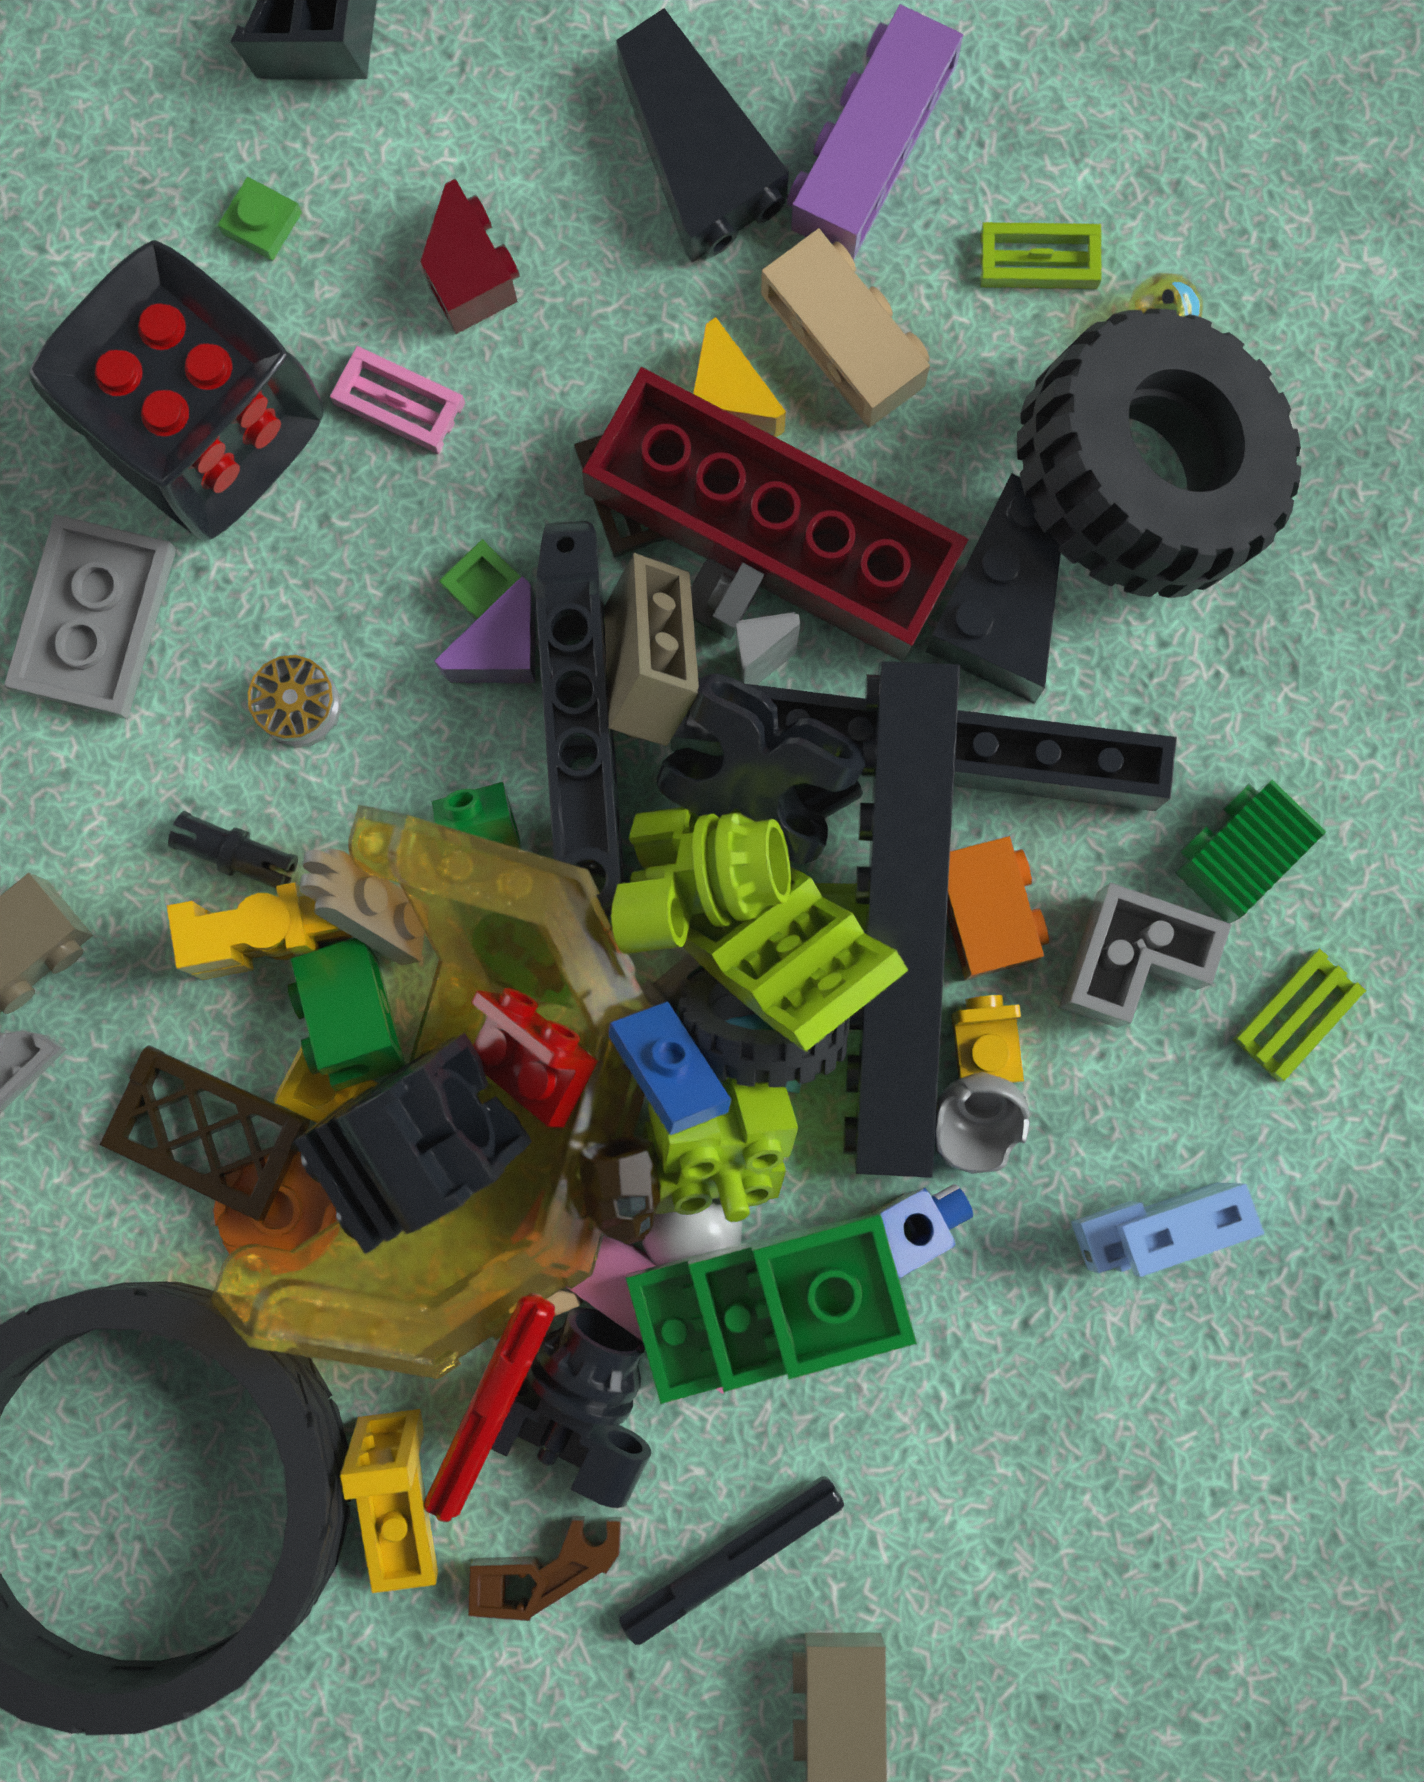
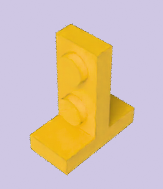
(390, 1495)

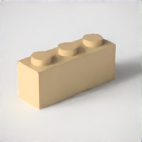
(845, 327)

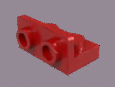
(531, 1056)

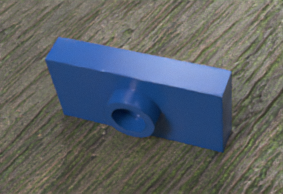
(669, 1068)

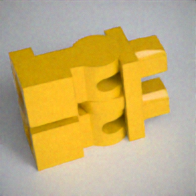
(261, 926)

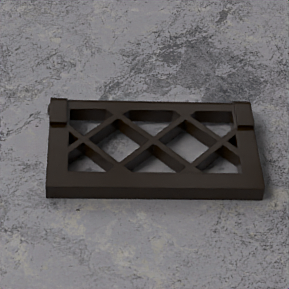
(161, 1157)

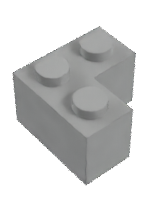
(1133, 938)

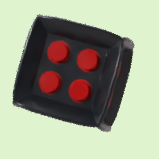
(179, 389)

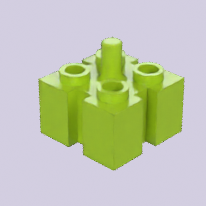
(727, 1156)

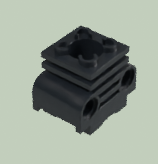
(412, 1145)

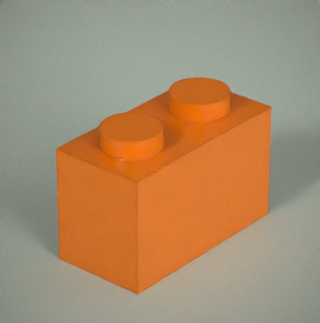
(991, 909)

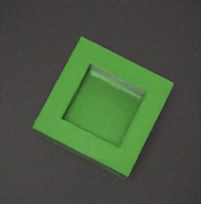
(260, 218)
(479, 579)

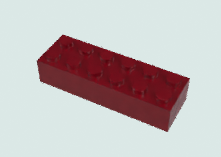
(777, 509)

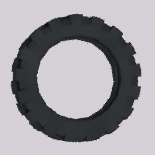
(746, 1052)

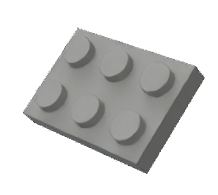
(90, 616)

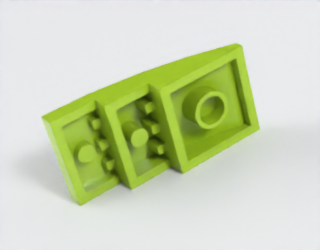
(797, 962)

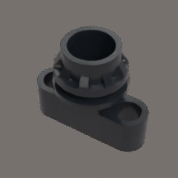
(574, 1405)

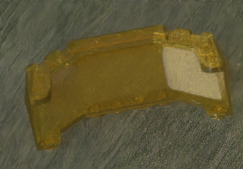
(448, 1287)

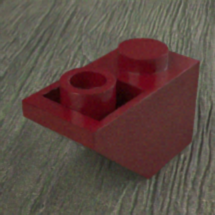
(463, 265)

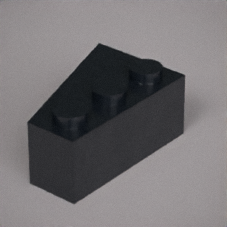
(307, 39)
(1004, 601)

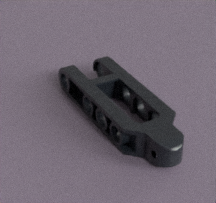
(585, 800)

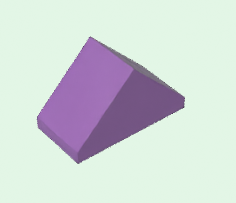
(498, 644)

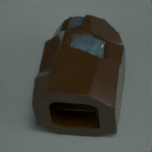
(621, 1187)

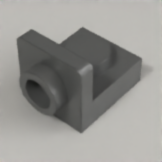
(723, 595)

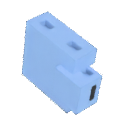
(1167, 1231)

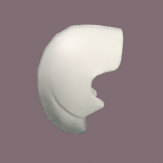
(684, 1236)

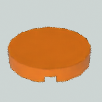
(296, 1213)

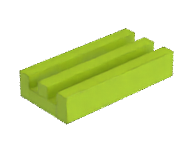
(1040, 277)
(1334, 977)

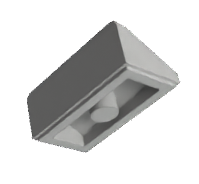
(765, 645)

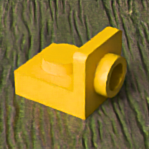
(988, 1038)

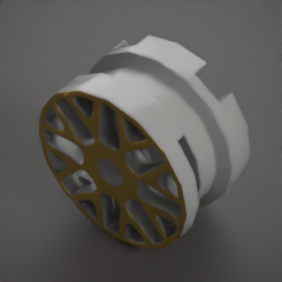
(294, 701)

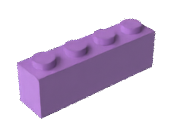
(876, 128)

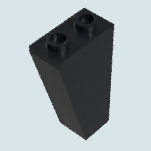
(701, 142)

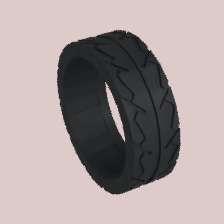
(94, 1694)

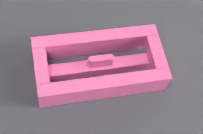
(441, 422)

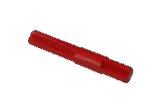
(489, 1406)

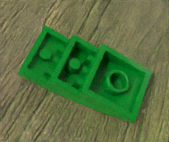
(771, 1308)

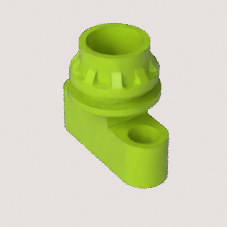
(697, 867)

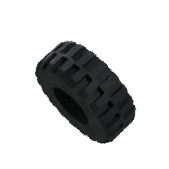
(1213, 412)

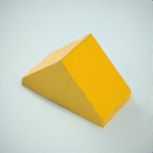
(733, 383)

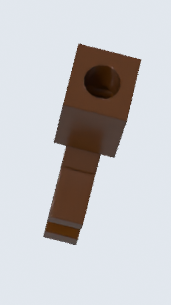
(571, 1568)

